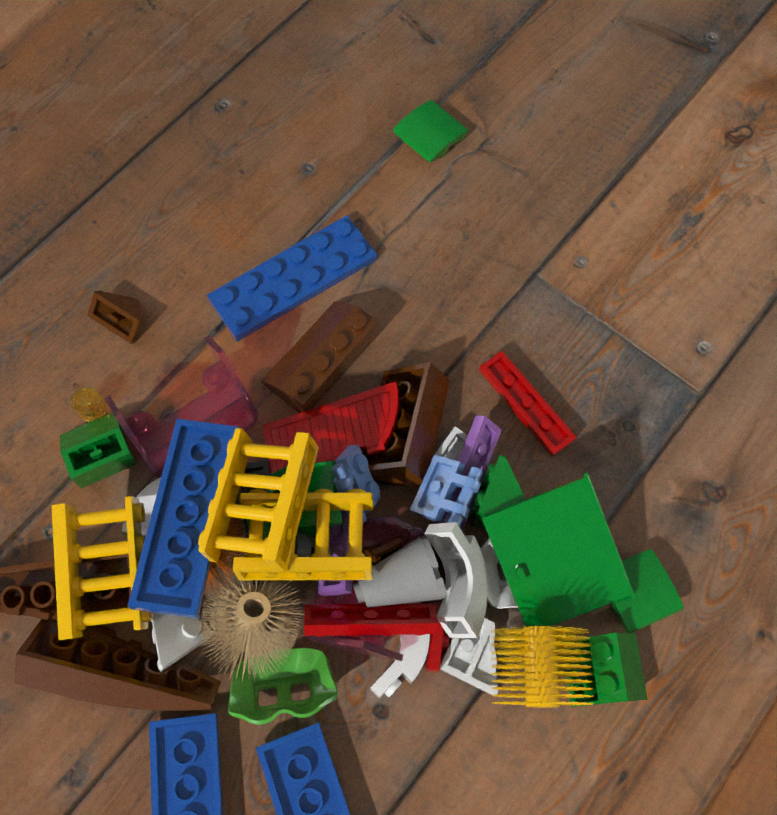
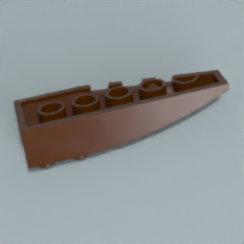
(32, 587)
(109, 671)

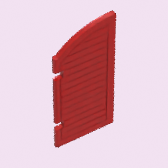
(358, 419)

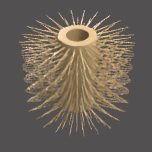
(249, 624)

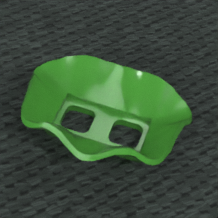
(302, 667)

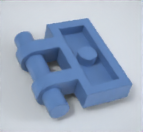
(353, 473)
(439, 486)

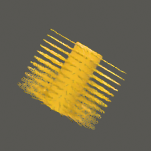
(541, 665)

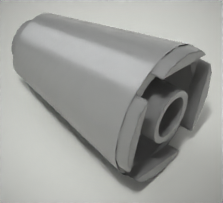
(404, 577)

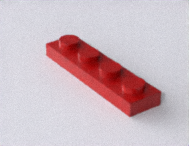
(527, 404)
(359, 619)

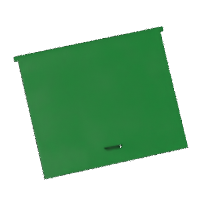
(560, 552)

